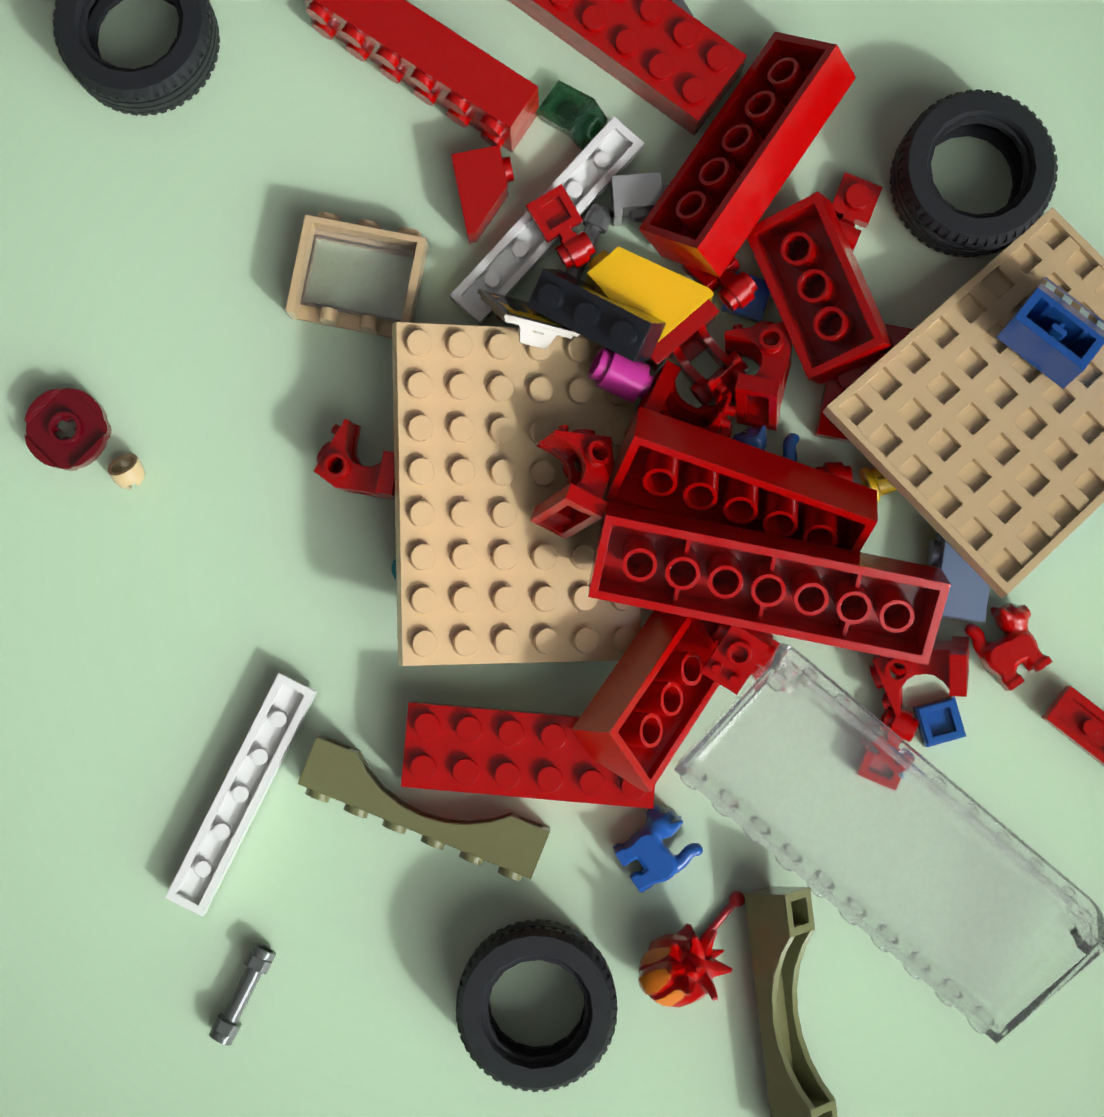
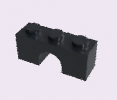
(600, 319)

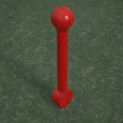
(736, 899)

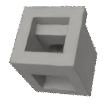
(635, 195)

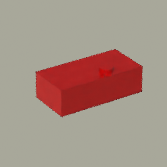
(819, 289)

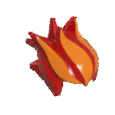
(681, 968)

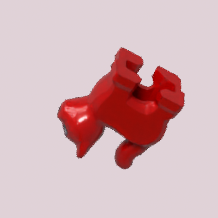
(1013, 648)

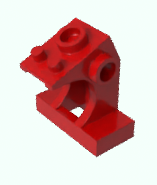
(689, 341)
(761, 394)
(665, 400)
(341, 466)
(581, 500)
(736, 654)
(947, 662)

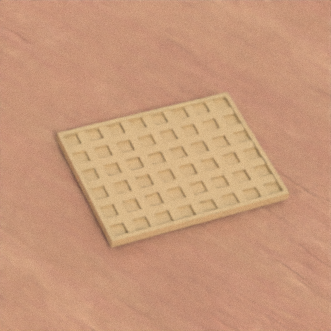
(979, 432)
(468, 474)

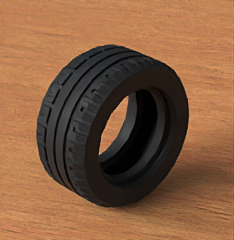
(147, 88)
(1006, 127)
(545, 1065)

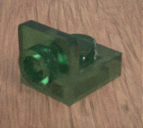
(572, 114)

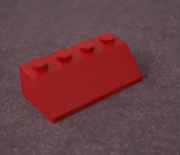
(649, 700)

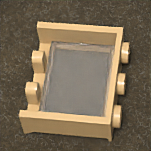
(356, 274)

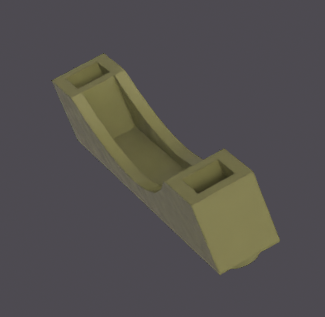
(344, 775)
(779, 931)

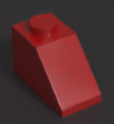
(481, 186)

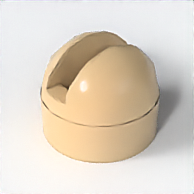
(126, 471)

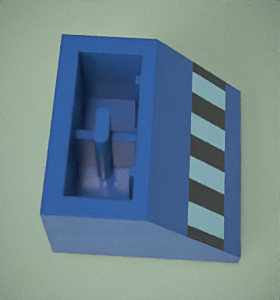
(1054, 333)

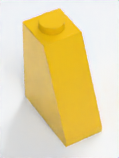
(646, 286)

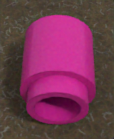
(620, 375)

